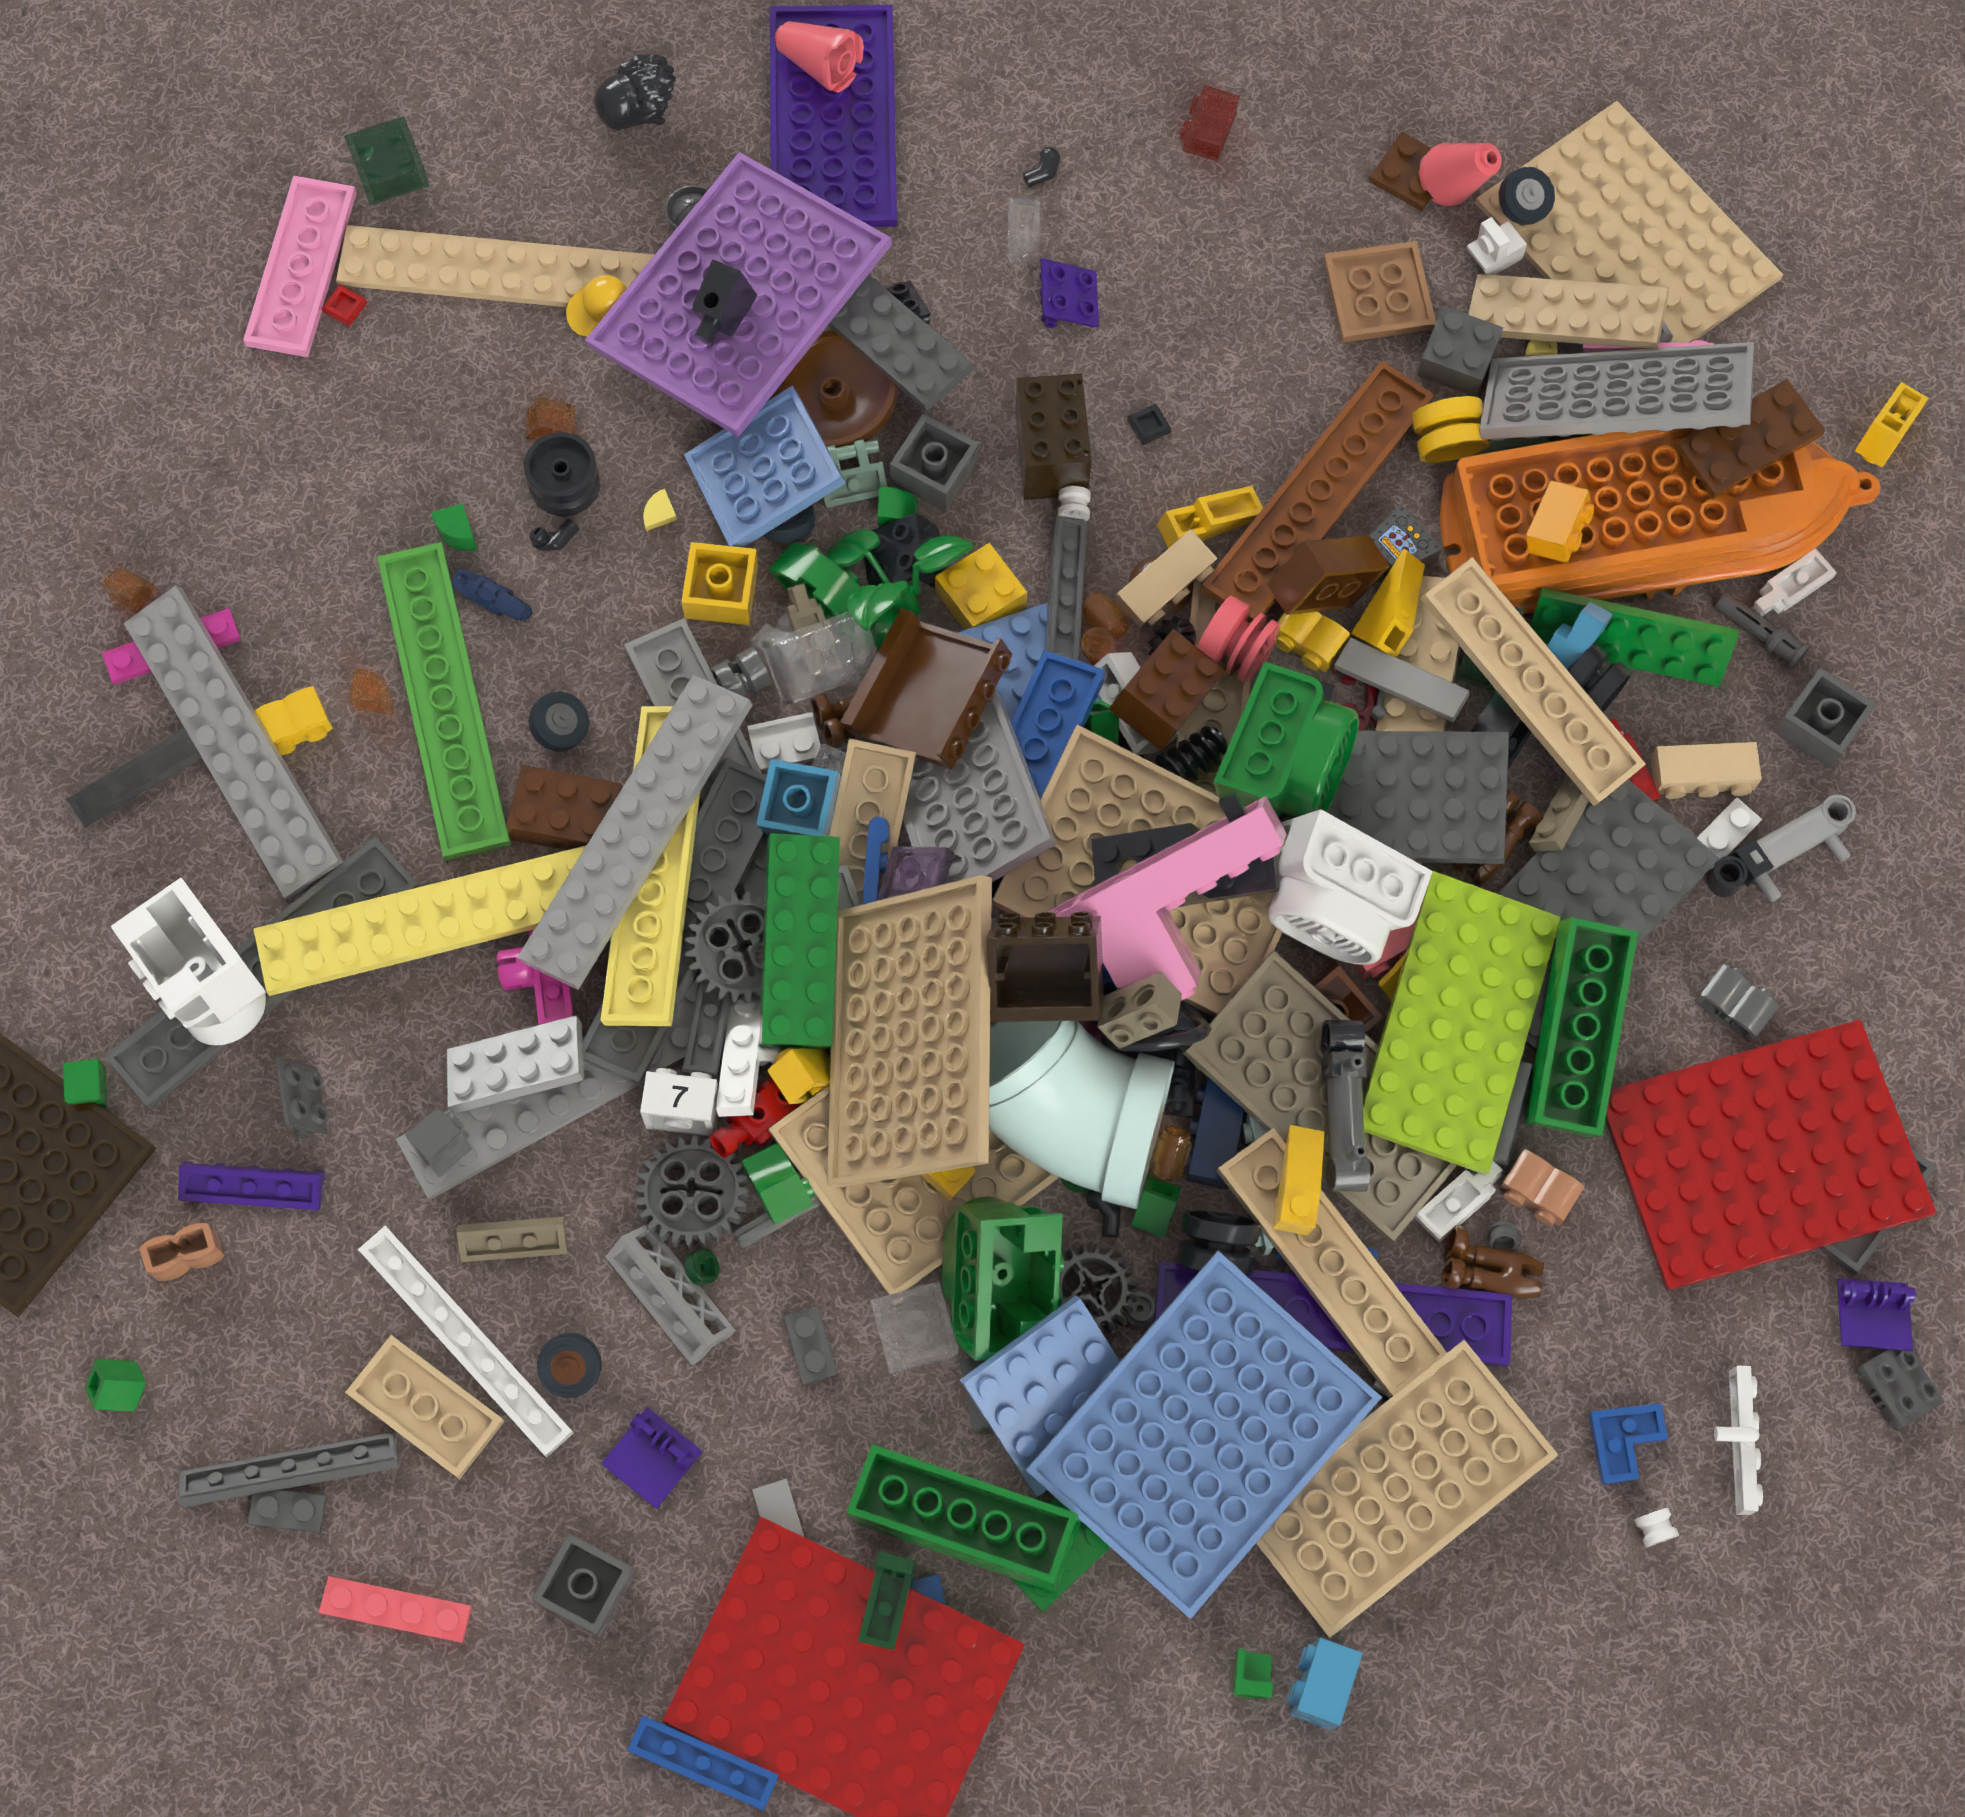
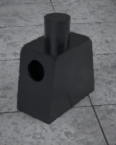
(722, 301)

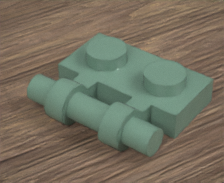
(861, 481)

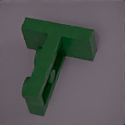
(887, 1600)

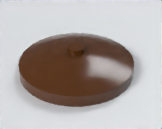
(841, 391)

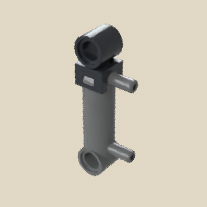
(1344, 1070)

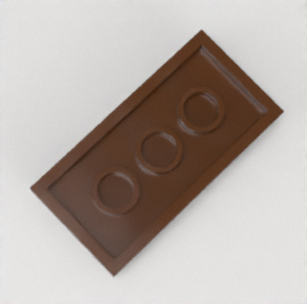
(1730, 455)

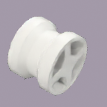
(1074, 503)
(1656, 1527)

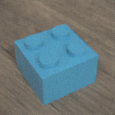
(798, 799)
(1324, 1684)

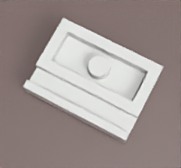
(785, 739)

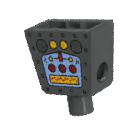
(1402, 532)

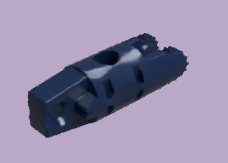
(489, 594)

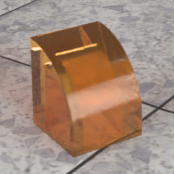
(548, 417)
(128, 589)
(370, 693)

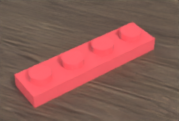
(395, 1609)

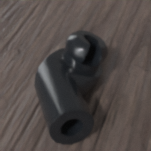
(1046, 169)
(553, 540)
(1110, 1211)

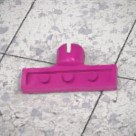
(551, 995)

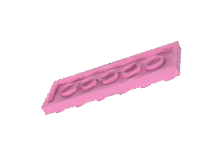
(300, 266)

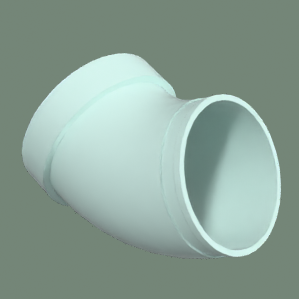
(1077, 1105)

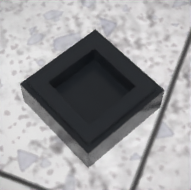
(1149, 424)

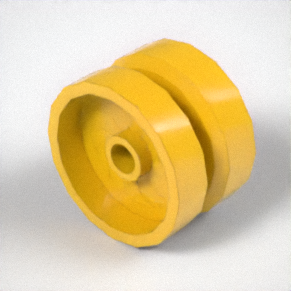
(1449, 429)

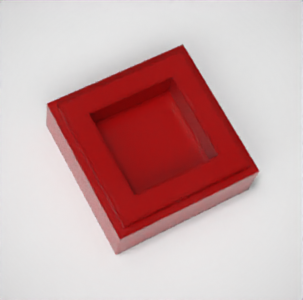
(344, 305)

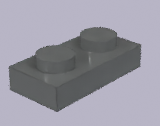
(810, 1346)
(288, 1510)

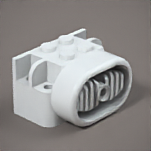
(1343, 889)
(191, 966)

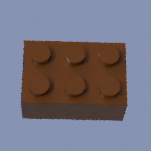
(1327, 574)
(1166, 689)
(558, 807)

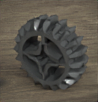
(1117, 1276)

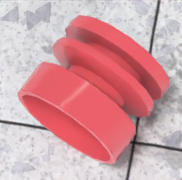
(1241, 641)

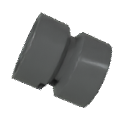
(743, 674)

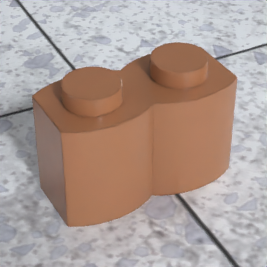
(1541, 1188)
(191, 1247)

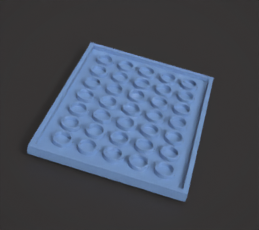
(1203, 1434)

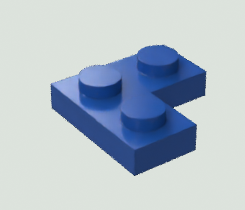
(1616, 1433)

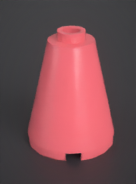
(822, 52)
(1457, 170)

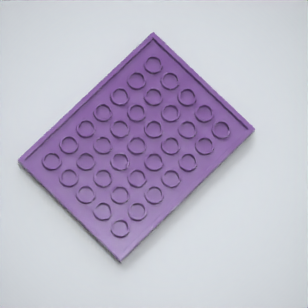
(793, 252)

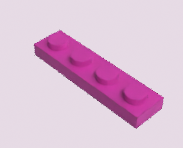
(127, 661)

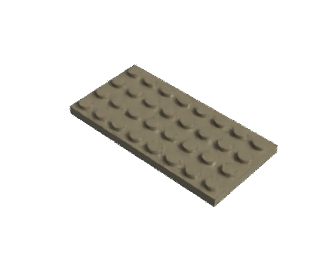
(1270, 1063)

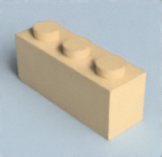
(1166, 580)
(1706, 769)

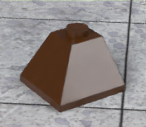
(1346, 995)

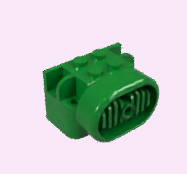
(1288, 745)
(1000, 1272)

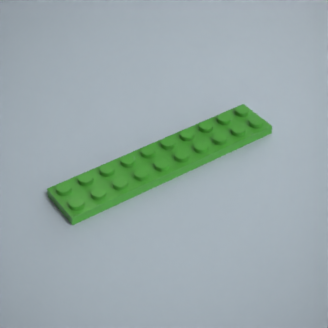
(443, 702)

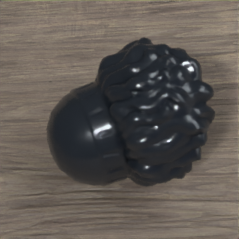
(636, 93)

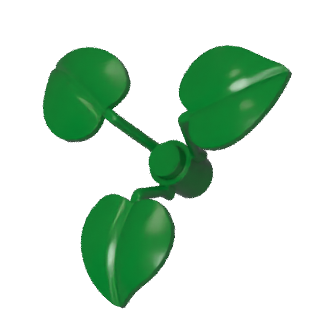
(873, 601)

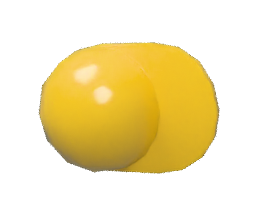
(593, 303)

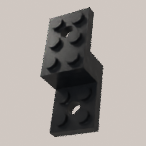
(1115, 850)

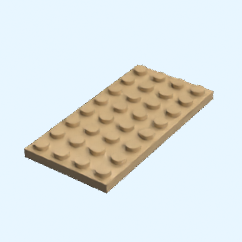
(1404, 1488)

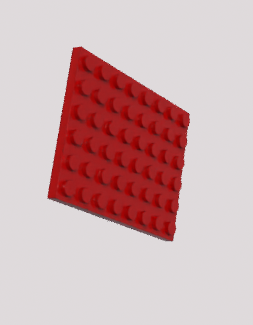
(1765, 1155)
(834, 1715)

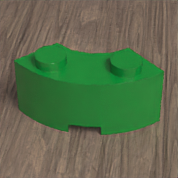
(819, 574)
(777, 1183)

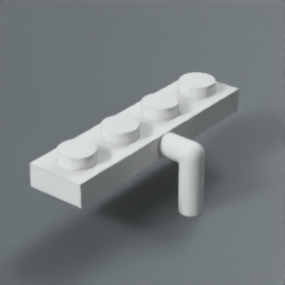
(742, 1059)
(1743, 1437)

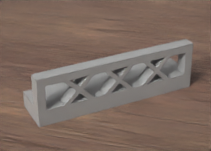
(664, 1294)

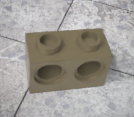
(1140, 1010)

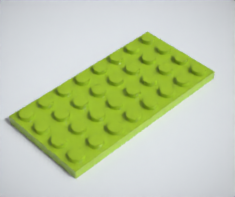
(1458, 1023)

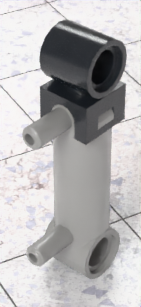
(1757, 858)

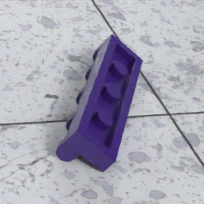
(250, 1186)

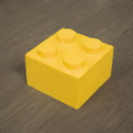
(720, 583)
(980, 589)

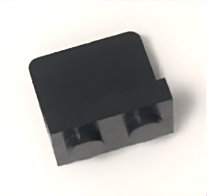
(898, 548)

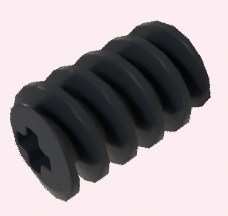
(1194, 753)

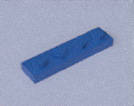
(703, 1763)

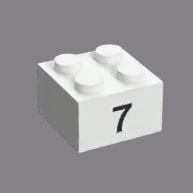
(680, 1102)

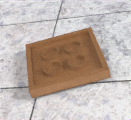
(1379, 291)

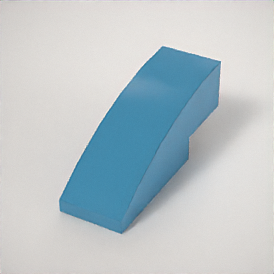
(1571, 643)

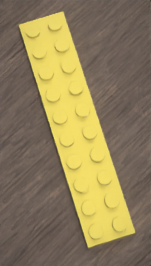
(410, 923)
(650, 934)

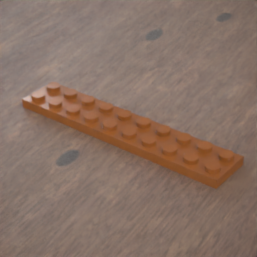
(1320, 487)

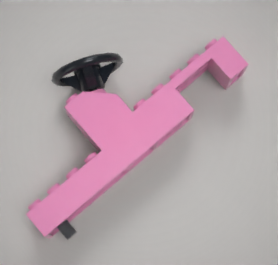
(1136, 904)

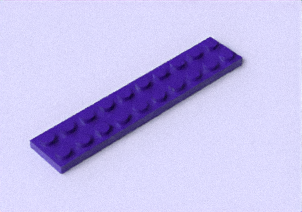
(1450, 1314)

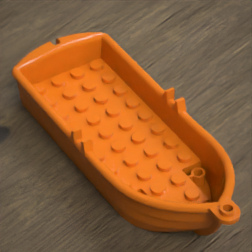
(1649, 518)

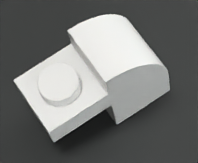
(1497, 247)

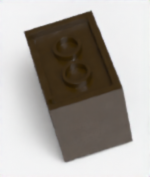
(1052, 434)
(1045, 967)

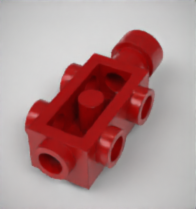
(749, 1130)

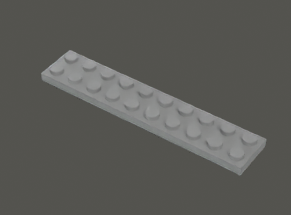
(664, 666)
(233, 743)
(635, 832)
(516, 1123)

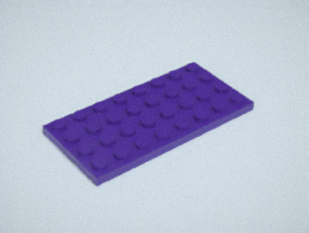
(844, 139)

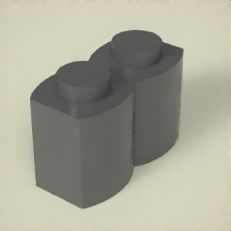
(1737, 1002)

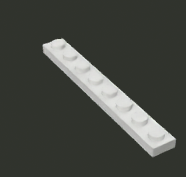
(466, 1341)

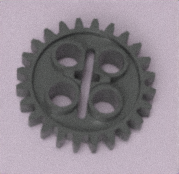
(710, 959)
(689, 1222)

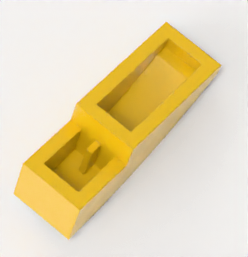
(1211, 515)

